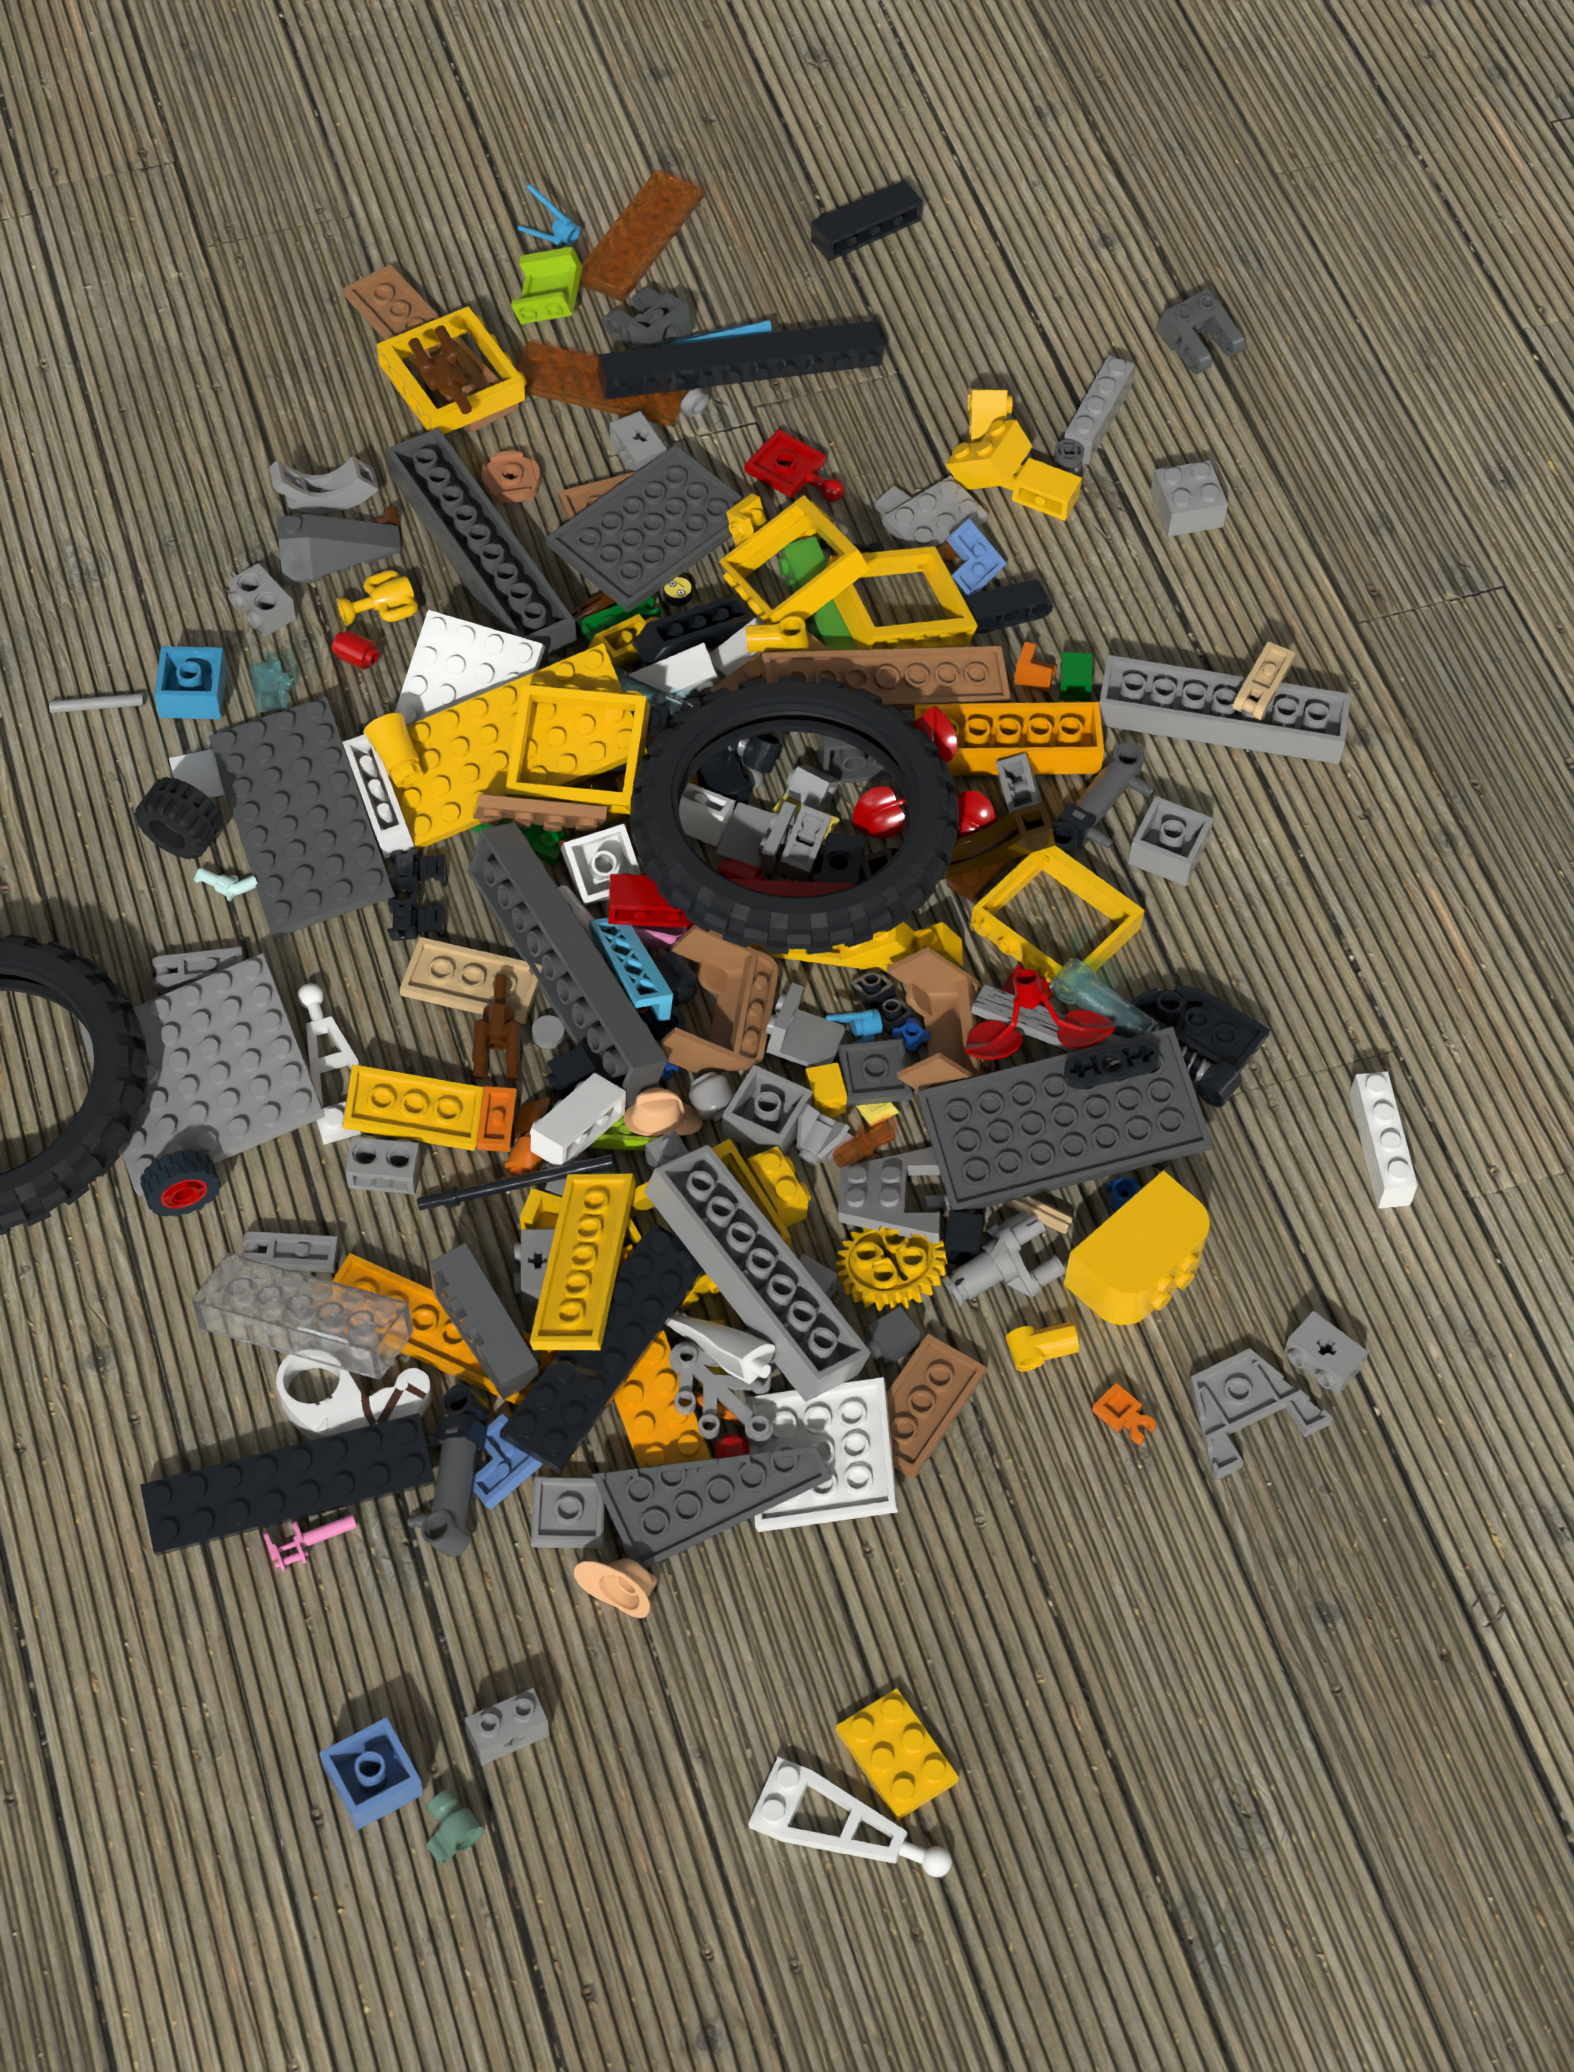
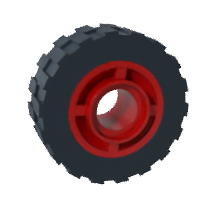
(180, 1183)

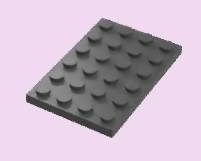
(648, 528)

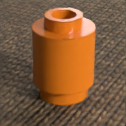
(522, 1159)

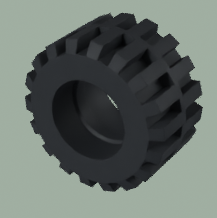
(178, 818)

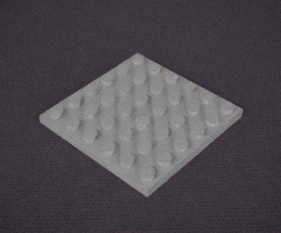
(218, 1069)

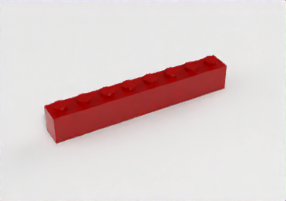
(637, 902)

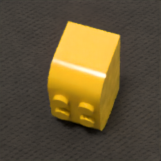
(1140, 1253)

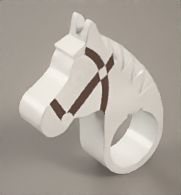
(348, 1406)

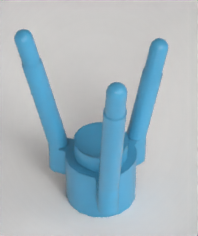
(563, 227)
(862, 1023)

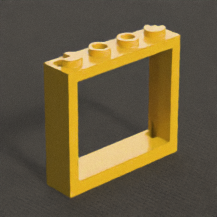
(483, 402)
(771, 540)
(952, 632)
(572, 695)
(1078, 880)
(732, 1159)

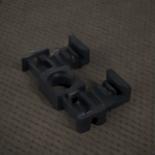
(408, 913)

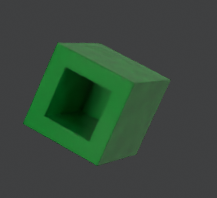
(1075, 676)

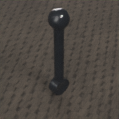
(873, 547)

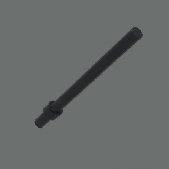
(453, 1196)

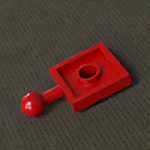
(803, 470)

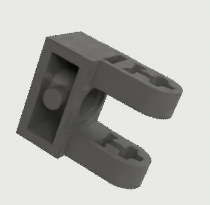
(1195, 316)
(658, 323)

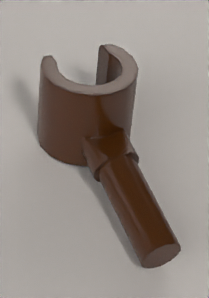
(389, 516)

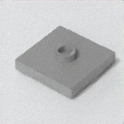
(567, 1513)

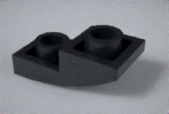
(878, 992)

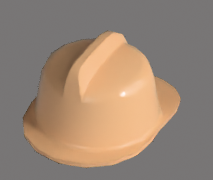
(661, 1112)
(620, 1584)

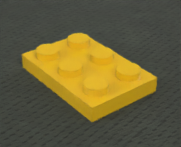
(897, 1754)

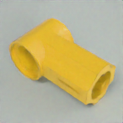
(786, 636)
(1032, 1347)

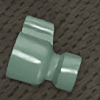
(457, 1830)

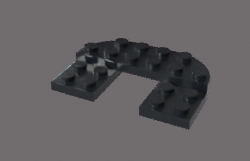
(1204, 1026)

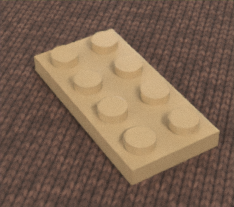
(466, 978)

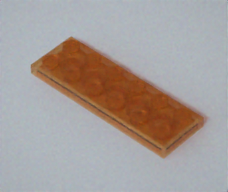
(639, 235)
(574, 380)

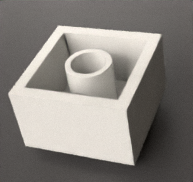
(595, 858)

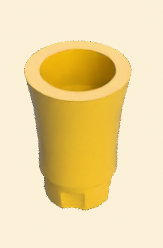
(395, 749)

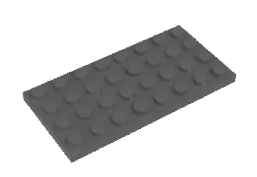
(300, 817)
(1035, 1134)

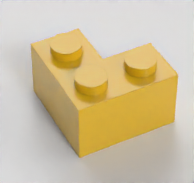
(985, 408)
(991, 460)

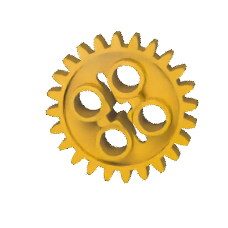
(875, 1278)

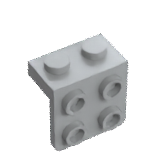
(802, 1035)

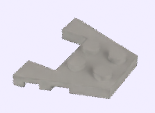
(875, 1194)
(1240, 1394)

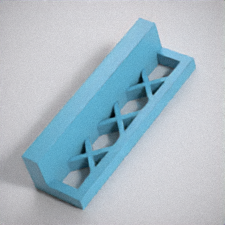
(641, 969)

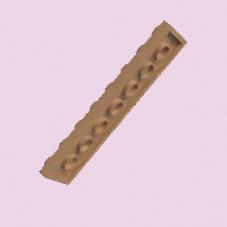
(395, 308)
(902, 675)

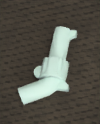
(224, 884)

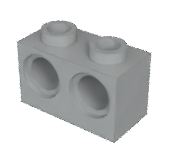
(261, 600)
(803, 843)
(381, 1172)

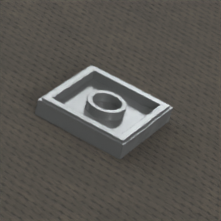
(871, 1072)

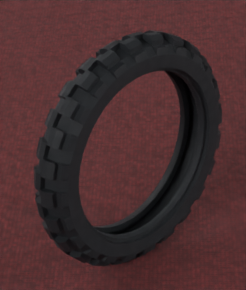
(785, 921)
(116, 1085)

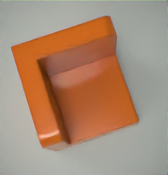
(1033, 672)

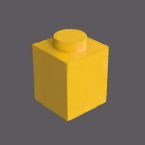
(828, 1089)

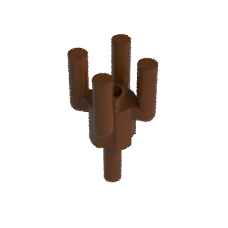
(443, 371)
(497, 1032)

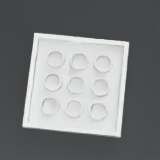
(461, 662)
(854, 1441)

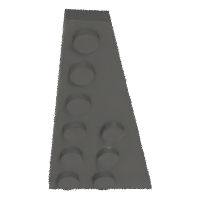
(688, 1502)

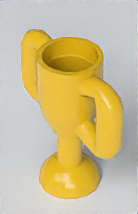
(387, 594)

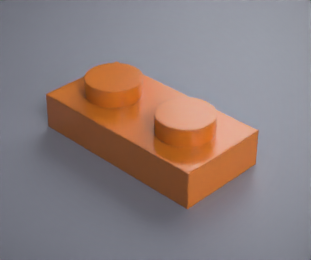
(496, 1119)

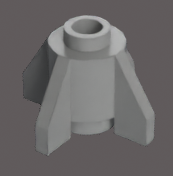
(819, 1136)

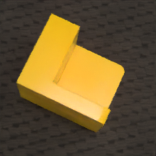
(540, 1211)

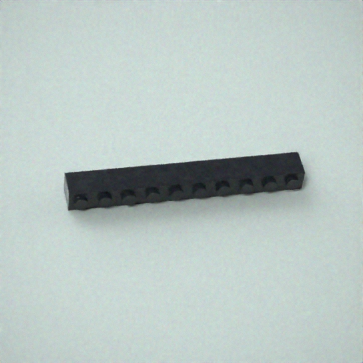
(739, 360)

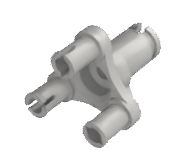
(1003, 1262)

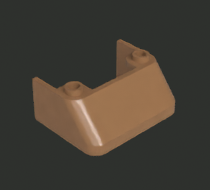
(945, 1000)
(743, 1006)

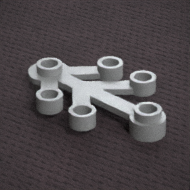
(717, 1388)

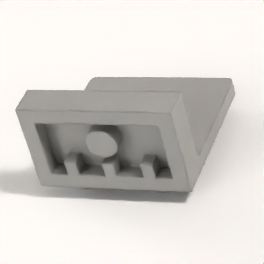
(758, 836)

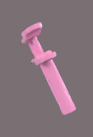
(306, 1539)

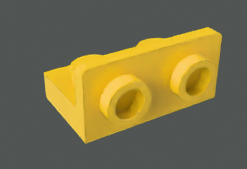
(746, 518)

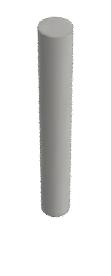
(96, 703)

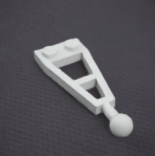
(310, 997)
(783, 1796)

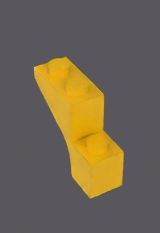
(902, 942)

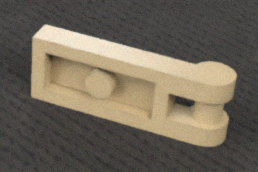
(1264, 680)

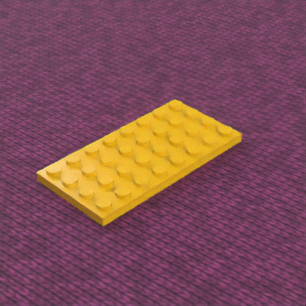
(470, 746)

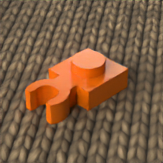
(1121, 1410)

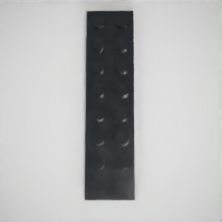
(584, 1382)
(287, 1484)

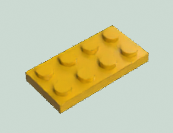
(413, 1107)

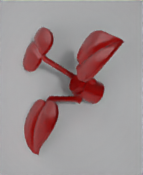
(880, 813)
(997, 1040)

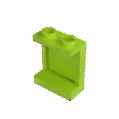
(548, 285)

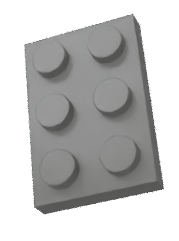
(933, 515)

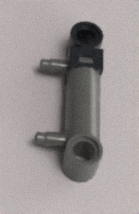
(1078, 820)
(460, 1438)

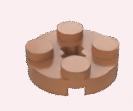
(510, 490)

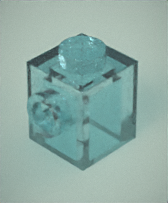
(270, 686)

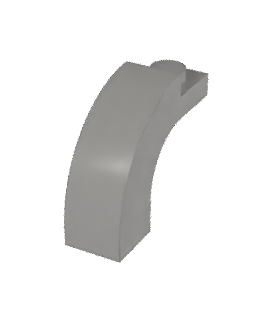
(327, 492)

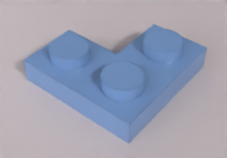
(979, 559)
(503, 1472)

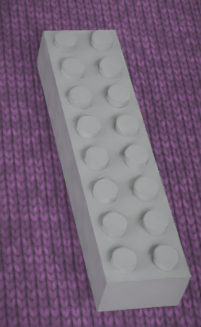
(1199, 708)
(757, 1272)

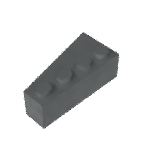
(483, 1321)

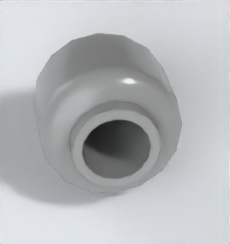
(711, 1096)

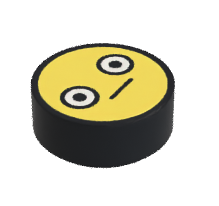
(678, 591)

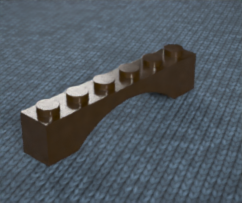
(1011, 837)

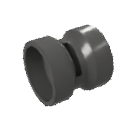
(1069, 456)

